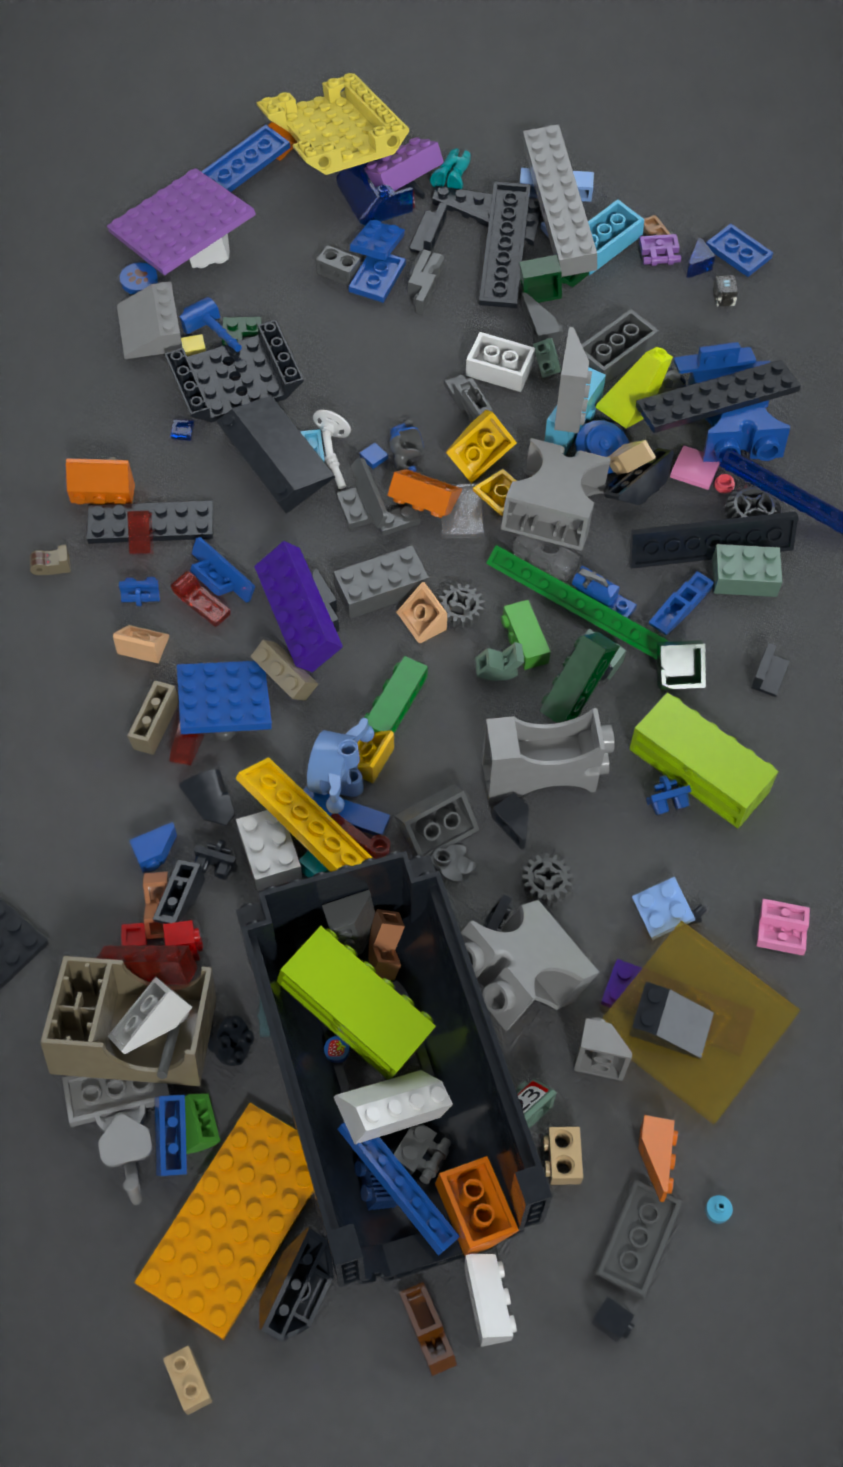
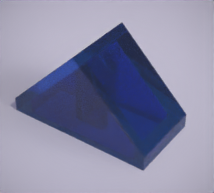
(701, 260)

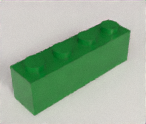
(397, 695)

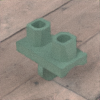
(547, 358)

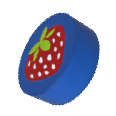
(336, 1050)

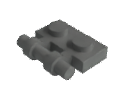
(413, 1147)

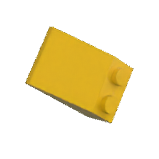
(480, 445)

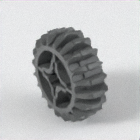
(750, 502)

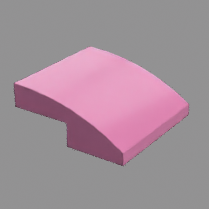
(692, 470)
(783, 927)

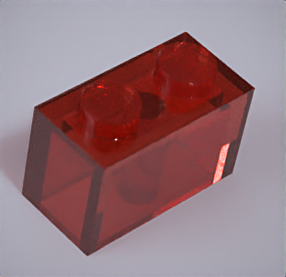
(140, 532)

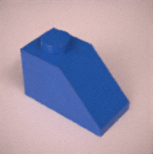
(153, 847)

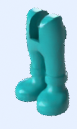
(459, 165)

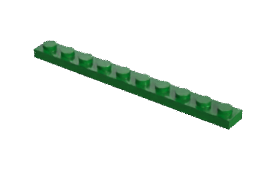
(575, 601)

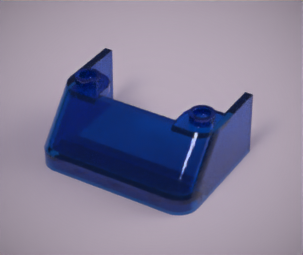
(370, 201)

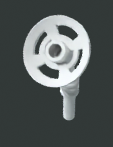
(331, 428)

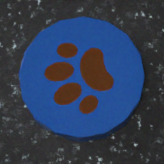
(137, 277)

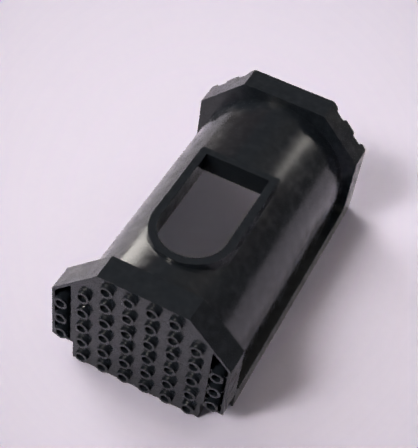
(458, 1052)

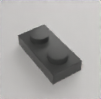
(400, 519)

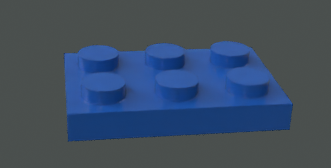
(377, 240)
(739, 250)
(377, 277)

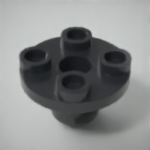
(230, 1040)

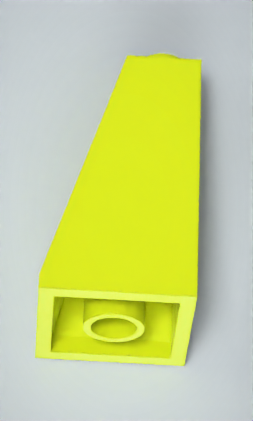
(638, 383)

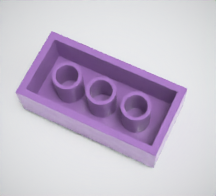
(406, 164)

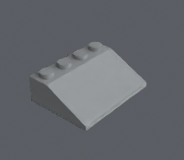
(149, 322)
(573, 386)

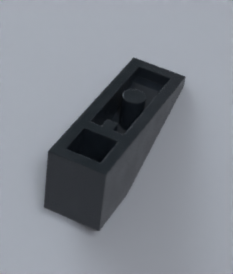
(180, 892)

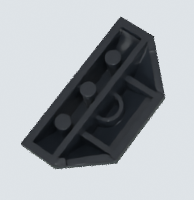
(643, 481)
(296, 1287)

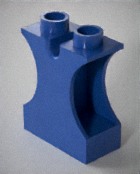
(743, 428)

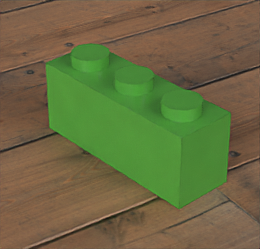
(525, 630)

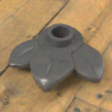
(453, 863)

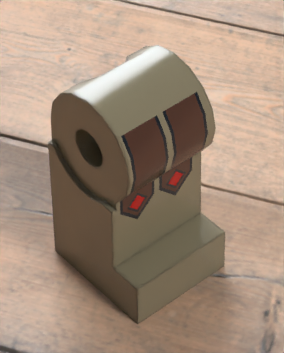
(50, 561)

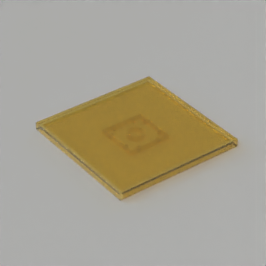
(742, 1032)

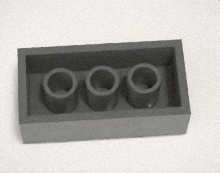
(620, 344)
(379, 581)

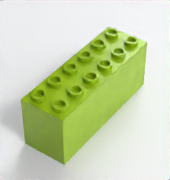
(703, 756)
(355, 1002)

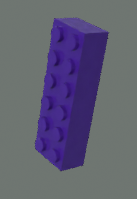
(298, 607)

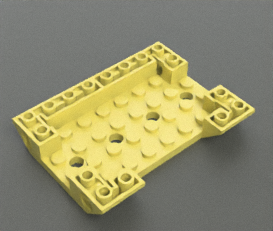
(339, 127)

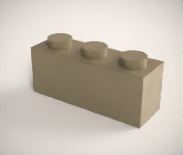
(282, 670)
(153, 717)

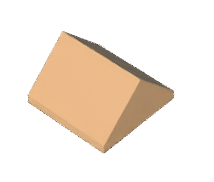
(423, 614)
(140, 643)

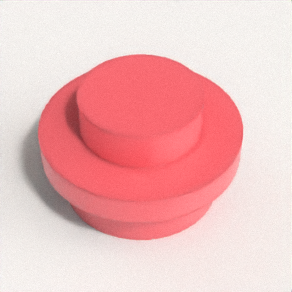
(724, 483)

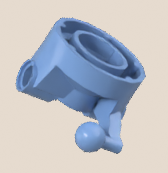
(335, 764)

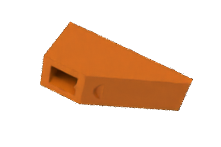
(655, 1148)

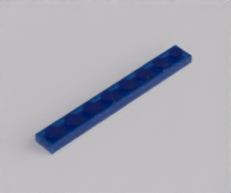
(783, 490)

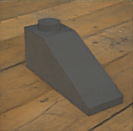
(540, 321)

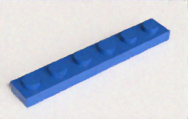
(404, 1191)

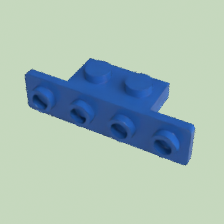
(715, 357)
(218, 573)

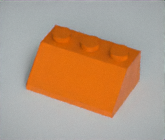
(99, 481)
(423, 492)
(476, 1205)

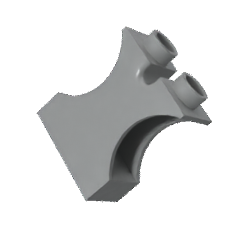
(555, 498)
(537, 756)
(526, 963)

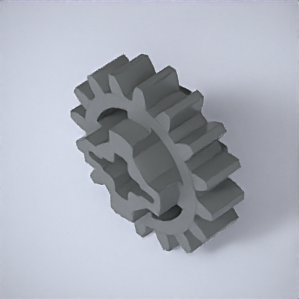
(461, 605)
(557, 874)

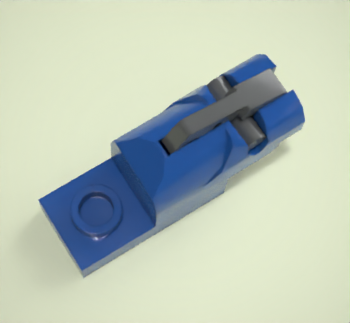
(603, 591)

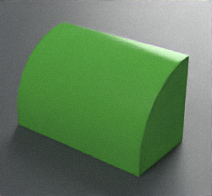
(200, 1123)

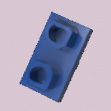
(139, 590)
(679, 796)

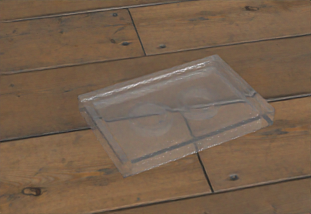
(465, 517)

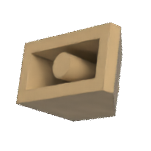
(630, 457)

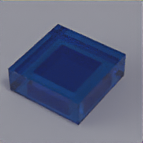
(182, 430)

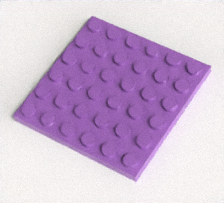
(180, 221)

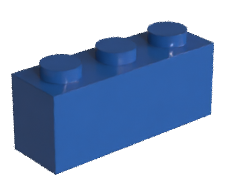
(170, 1135)

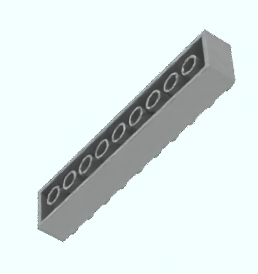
(560, 200)

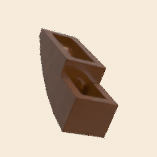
(428, 1329)

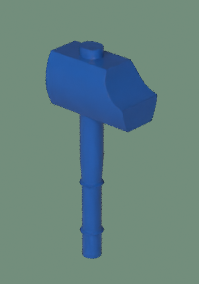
(206, 313)

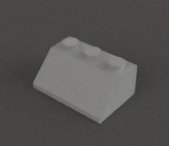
(602, 1051)

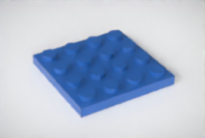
(223, 697)

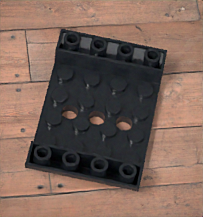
(263, 368)

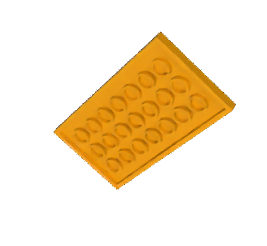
(231, 1223)

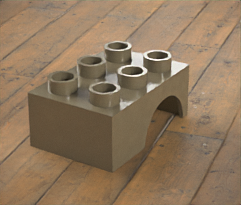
(90, 1003)

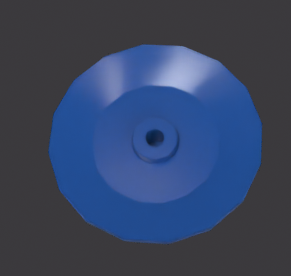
(600, 439)

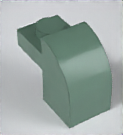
(499, 665)

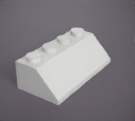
(392, 1105)

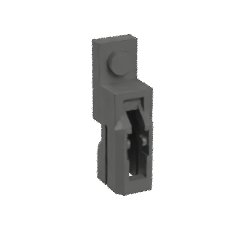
(423, 278)
(468, 396)

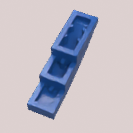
(681, 603)

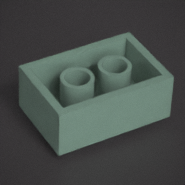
(747, 570)

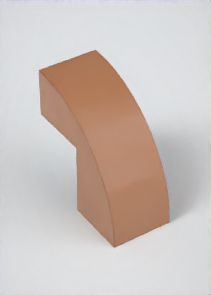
(154, 887)
(383, 940)

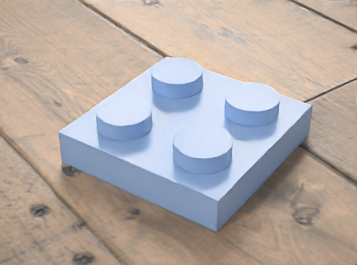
(663, 907)

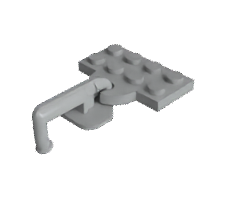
(120, 1115)

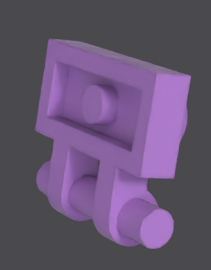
(659, 245)

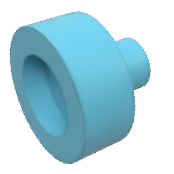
(718, 1209)

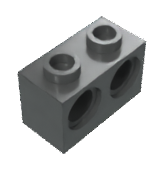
(337, 265)

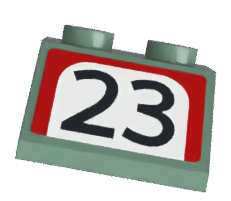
(535, 1100)

